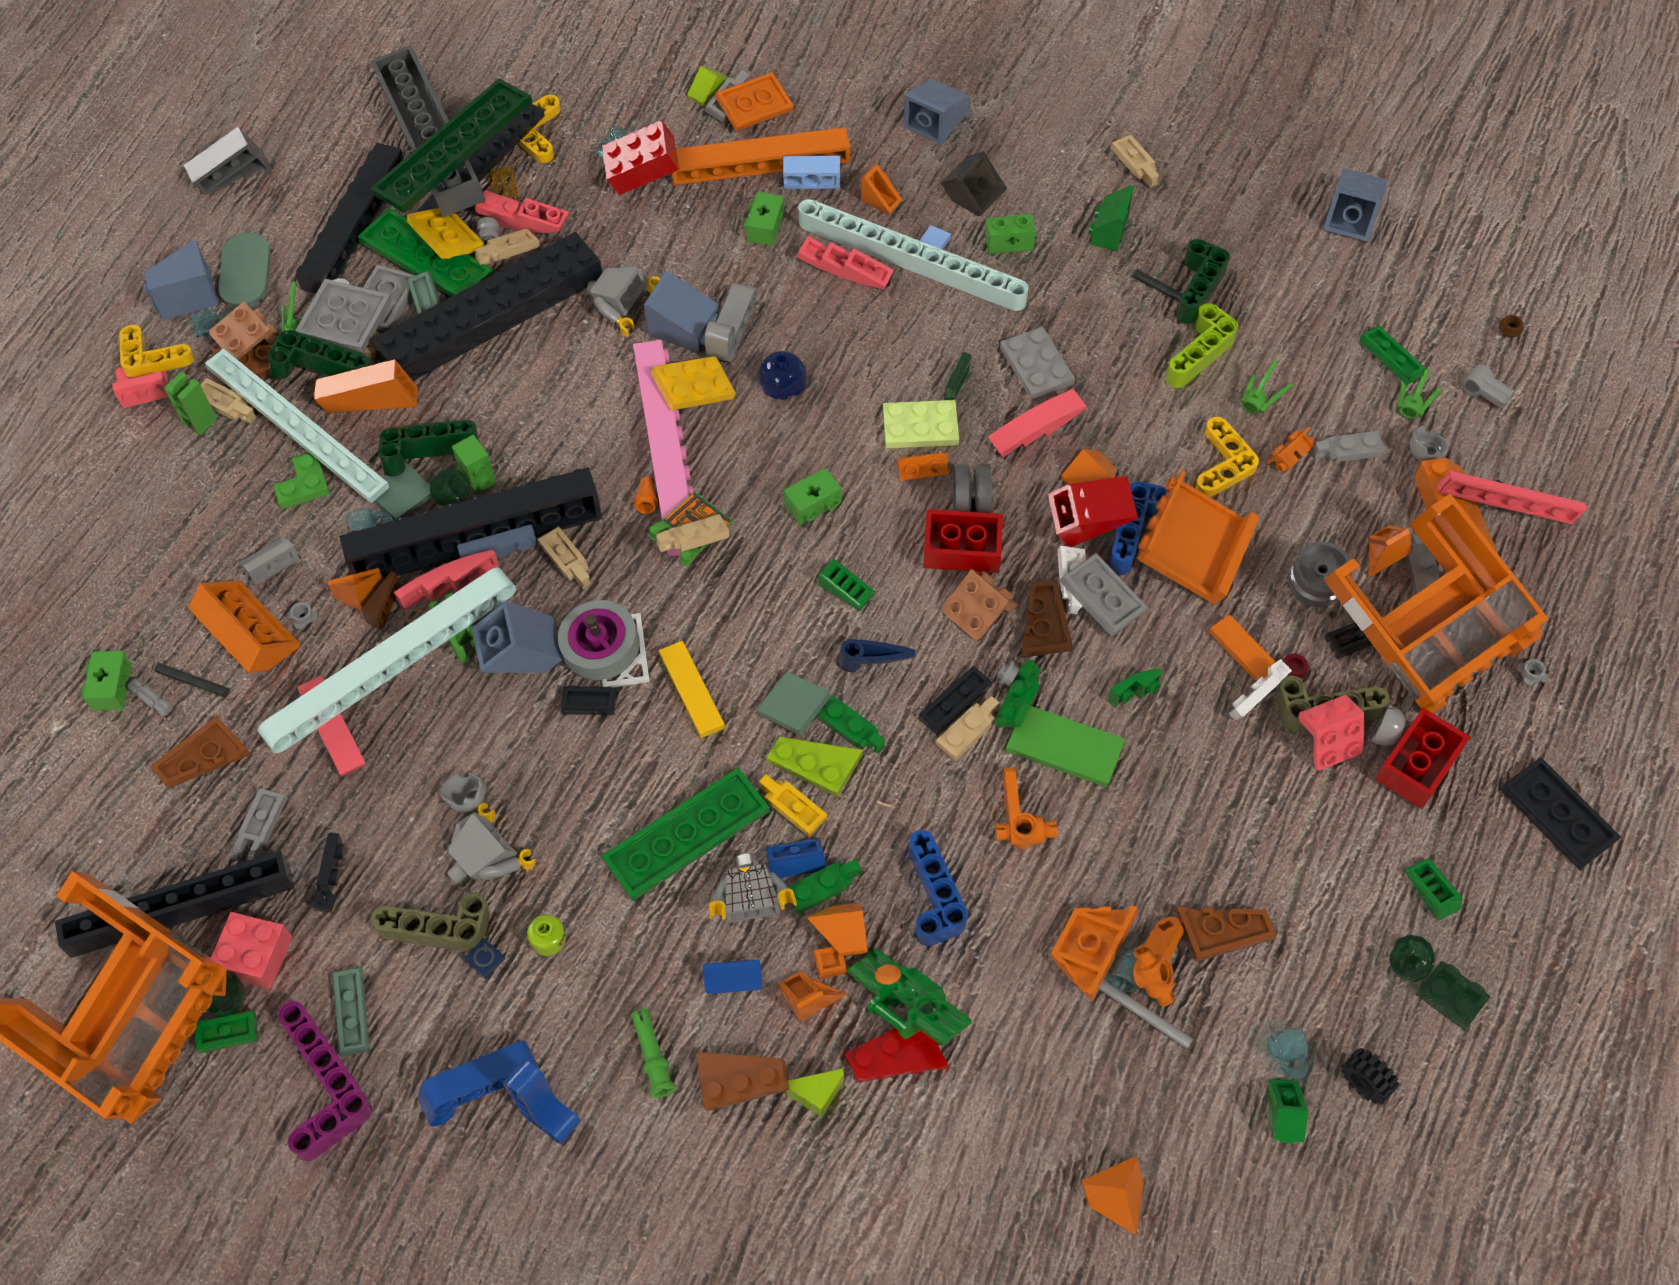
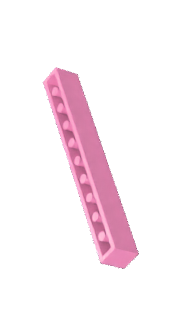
(662, 433)

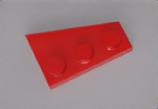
(894, 1055)

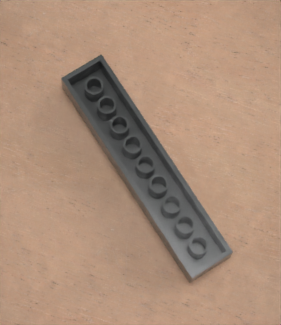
(419, 118)

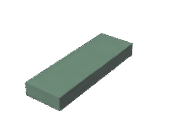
(351, 1012)

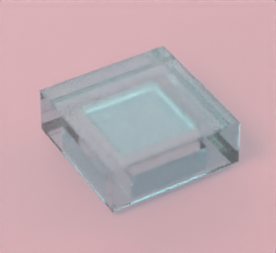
(204, 322)

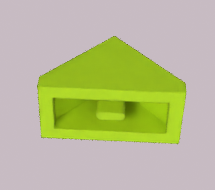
(706, 85)
(817, 1090)

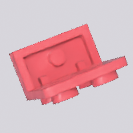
(140, 389)
(1336, 731)

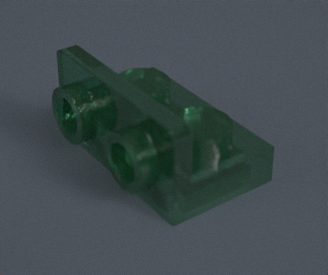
(1453, 995)

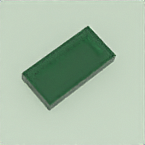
(958, 377)

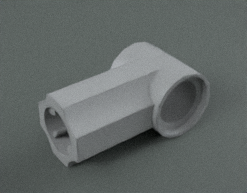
(1482, 382)

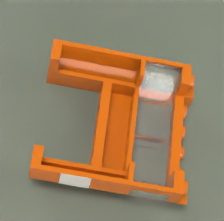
(1455, 621)
(129, 1018)

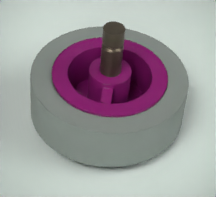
(598, 639)

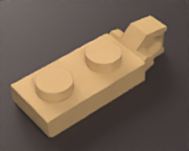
(1136, 159)
(506, 246)
(227, 402)
(693, 534)
(565, 556)
(968, 729)

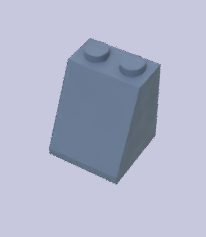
(934, 110)
(1355, 204)
(180, 283)
(679, 313)
(516, 641)

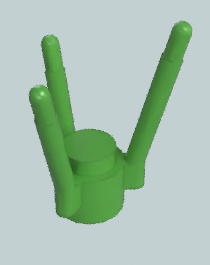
(288, 322)
(1255, 400)
(1412, 405)

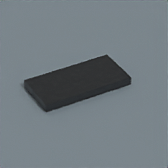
(1560, 813)

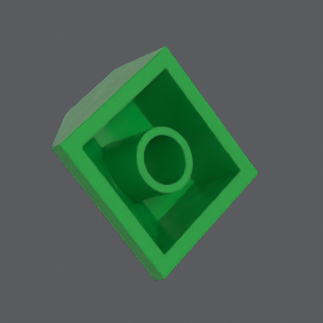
(1111, 219)

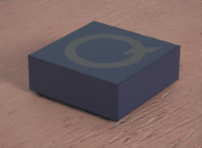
(484, 958)

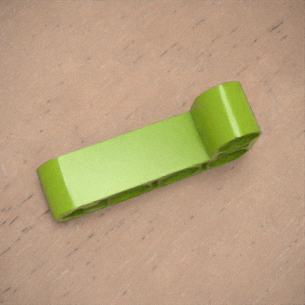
(1216, 337)

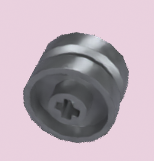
(975, 491)
(1311, 568)

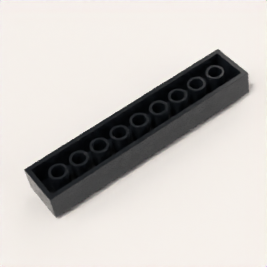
(489, 307)
(544, 504)

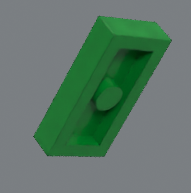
(226, 1032)

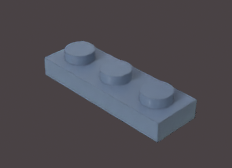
(502, 543)

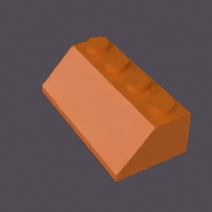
(1430, 474)
(242, 625)

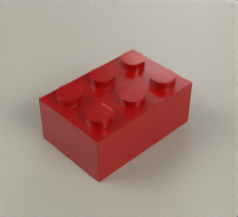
(640, 157)
(963, 541)
(1422, 758)

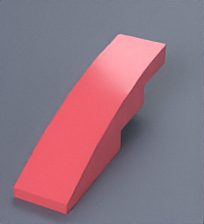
(850, 266)
(1035, 422)
(442, 579)
(337, 738)

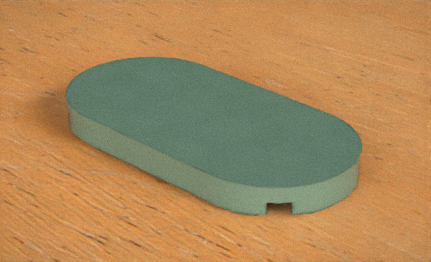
(244, 269)

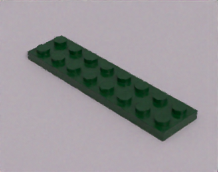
(451, 145)

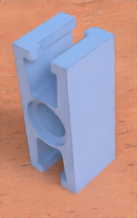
(811, 172)

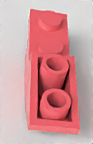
(521, 215)

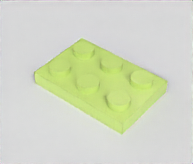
(920, 424)

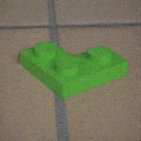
(306, 486)

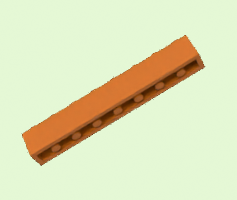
(756, 155)

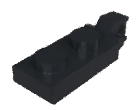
(328, 873)

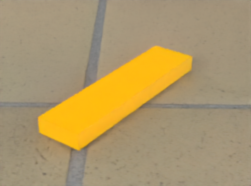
(691, 689)

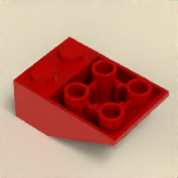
(1091, 508)

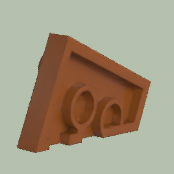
(739, 1078)

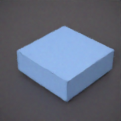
(936, 237)

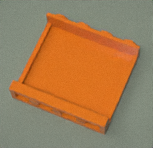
(1196, 540)

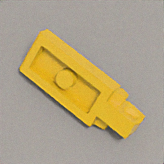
(793, 805)

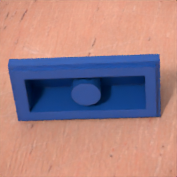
(796, 858)
(732, 976)

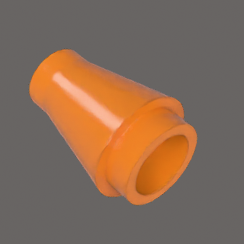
(646, 496)

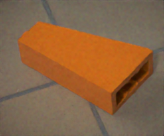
(367, 388)

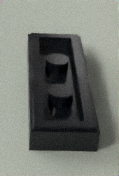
(955, 700)

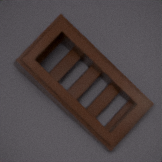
(380, 603)

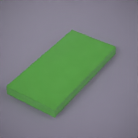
(1066, 746)

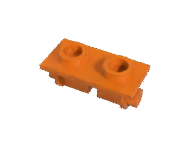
(1284, 454)
(922, 466)

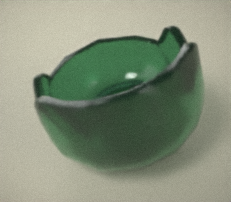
(449, 487)
(1412, 958)
(234, 998)

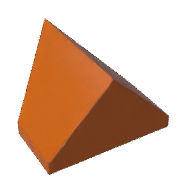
(879, 191)
(1088, 466)
(1388, 547)
(356, 588)
(842, 927)
(808, 995)
(1117, 1193)

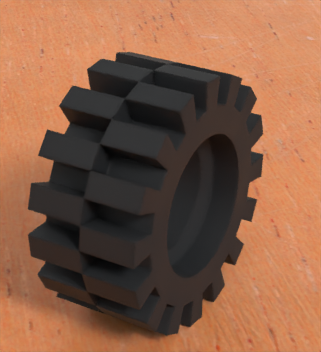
(1370, 1076)

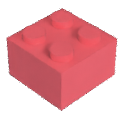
(252, 949)

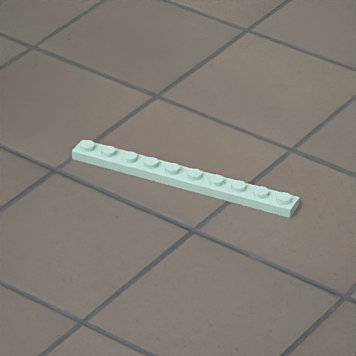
(297, 426)

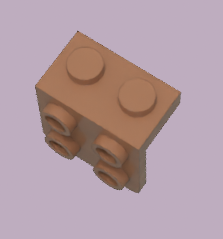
(242, 331)
(978, 603)

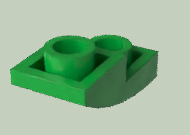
(1139, 684)

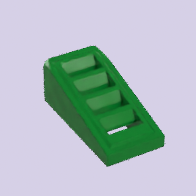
(849, 578)
(1443, 904)

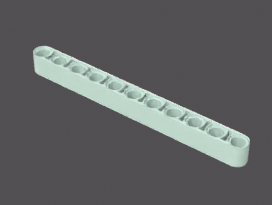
(913, 255)
(386, 660)

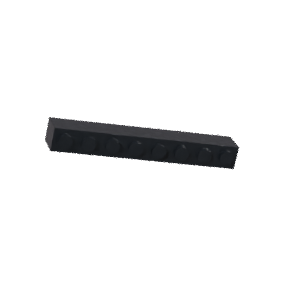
(349, 219)
(183, 901)

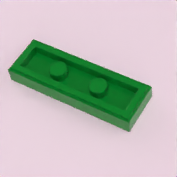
(1392, 355)

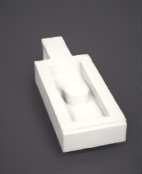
(1067, 560)
(1261, 688)

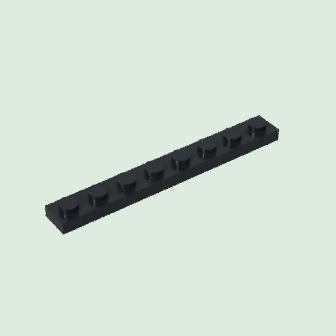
(499, 146)

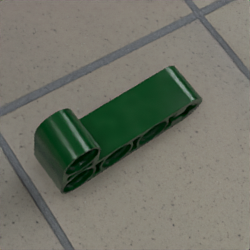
(1210, 268)
(299, 349)
(420, 441)

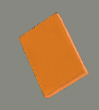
(754, 101)

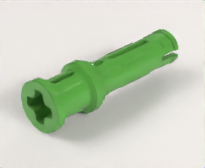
(655, 1064)

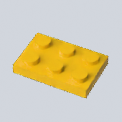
(445, 235)
(693, 383)

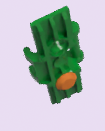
(915, 990)

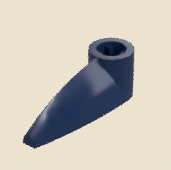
(870, 653)

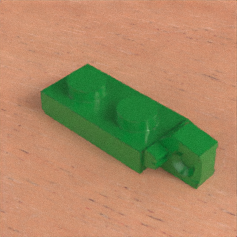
(1019, 696)
(851, 725)
(824, 885)

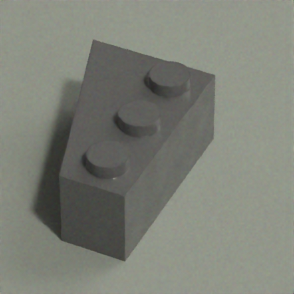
(226, 161)

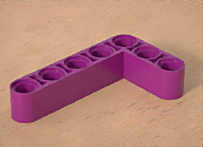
(329, 1076)

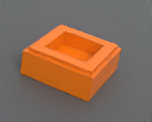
(829, 962)

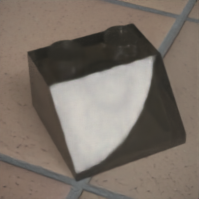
(974, 184)

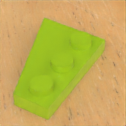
(815, 763)

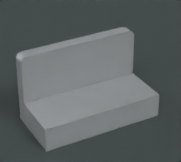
(269, 560)

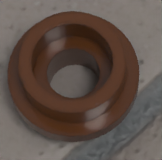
(1511, 326)

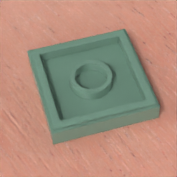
(405, 493)
(793, 703)

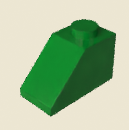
(1287, 1111)

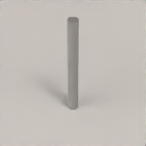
(1145, 1014)

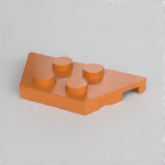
(1091, 945)

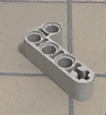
(725, 334)

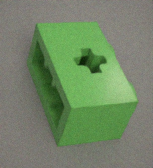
(764, 218)
(1010, 234)
(474, 463)
(812, 496)
(107, 680)

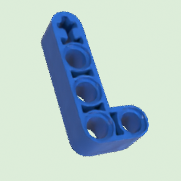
(1145, 506)
(932, 885)
(470, 1081)
(538, 1103)

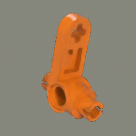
(1008, 831)
(1153, 962)

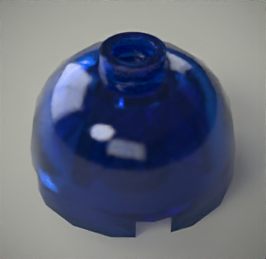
(782, 375)

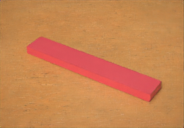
(1511, 497)

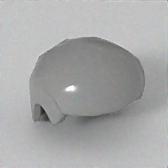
(1428, 445)
(1390, 727)
(463, 793)

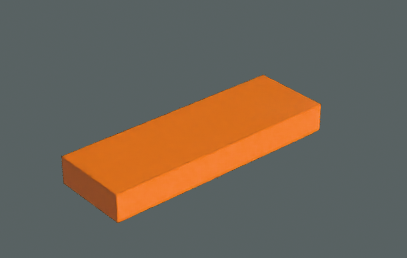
(1242, 647)

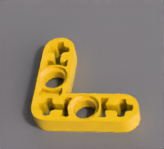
(551, 108)
(172, 356)
(1233, 458)

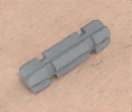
(150, 697)

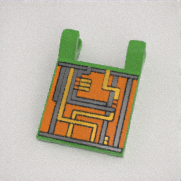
(689, 511)

